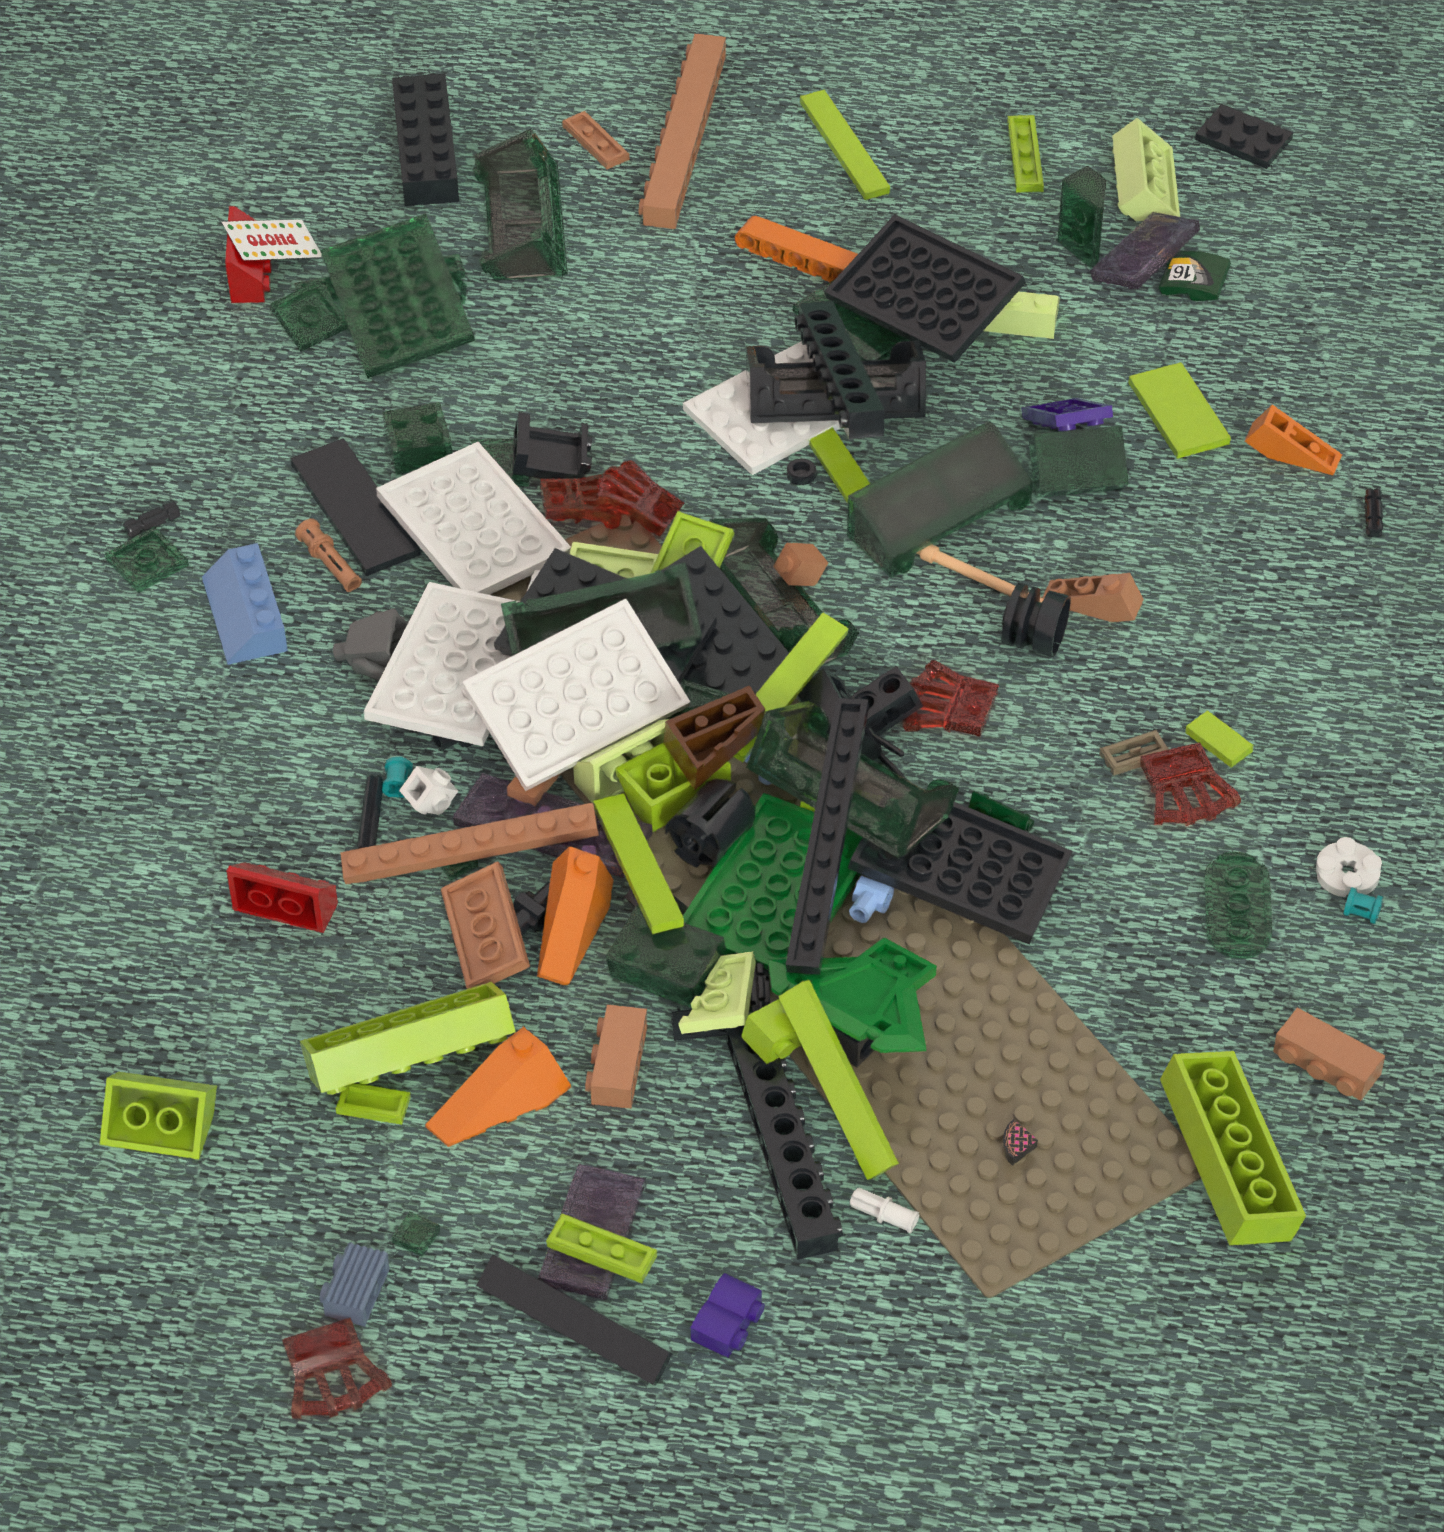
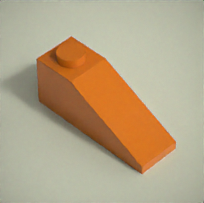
(1289, 442)

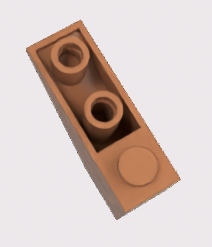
(1103, 597)

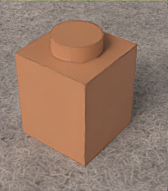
(800, 564)

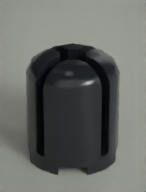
(711, 822)

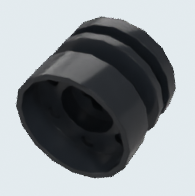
(1030, 618)

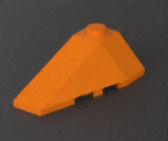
(574, 911)
(507, 1084)

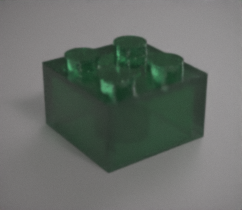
(416, 436)

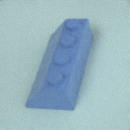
(244, 605)

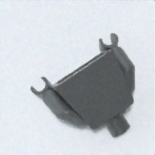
(371, 642)

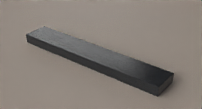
(574, 1320)

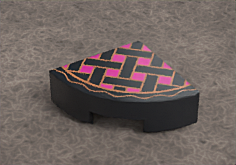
(1017, 1142)

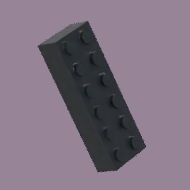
(425, 140)

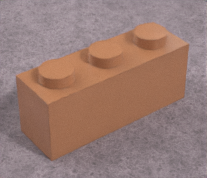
(1328, 1054)
(617, 1056)

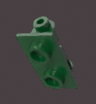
(999, 811)

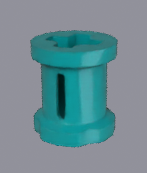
(398, 771)
(1363, 905)

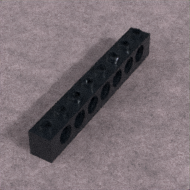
(840, 370)
(807, 1235)

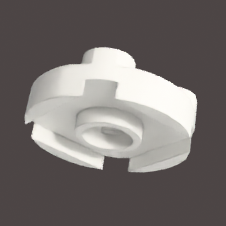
(1348, 852)

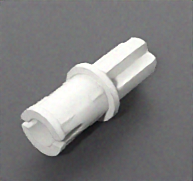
(884, 1209)

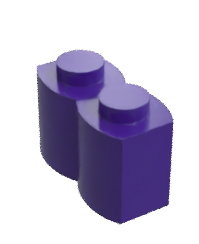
(726, 1315)

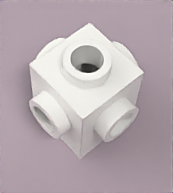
(429, 790)

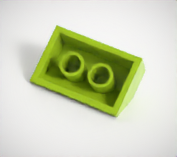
(658, 785)
(157, 1114)

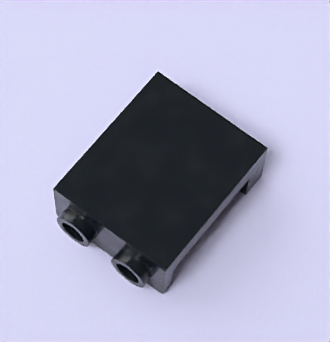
(550, 452)

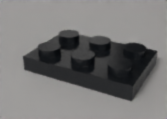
(1244, 136)

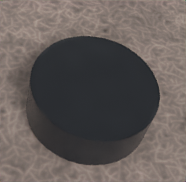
(801, 471)

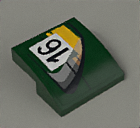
(1196, 274)

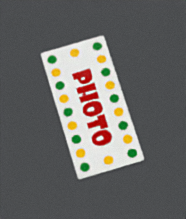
(272, 239)

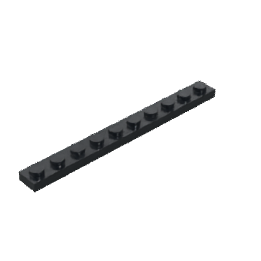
(827, 837)

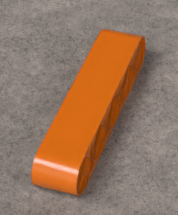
(793, 248)

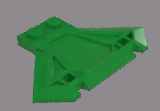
(868, 994)

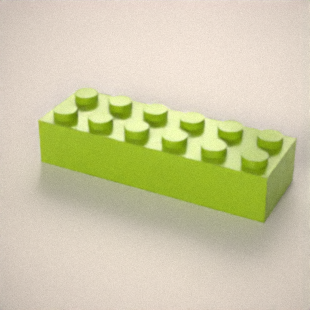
(407, 1038)
(1232, 1148)

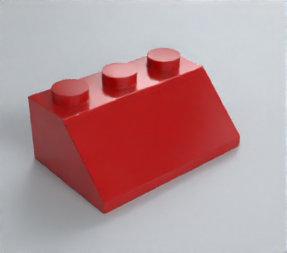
(245, 277)
(281, 896)

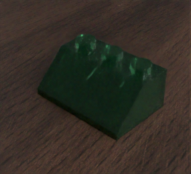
(1082, 214)

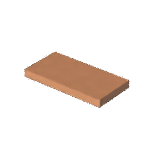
(485, 926)

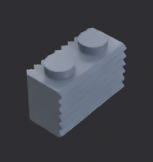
(355, 1283)

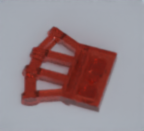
(636, 495)
(576, 500)
(968, 703)
(1182, 768)
(325, 1351)

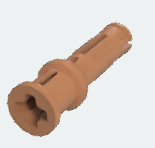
(313, 540)

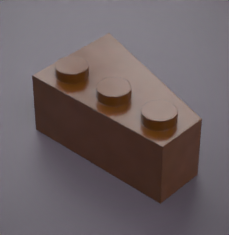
(713, 733)

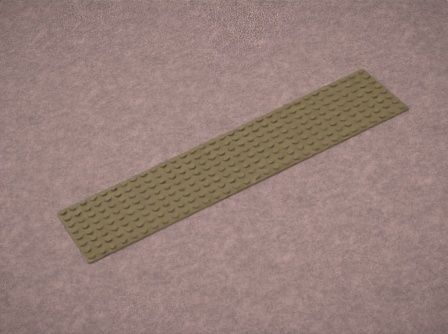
(993, 1054)

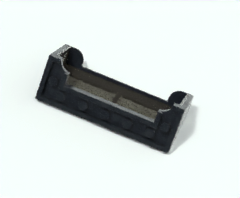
(795, 395)

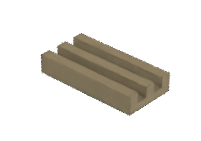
(1131, 759)

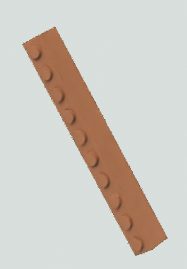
(683, 131)

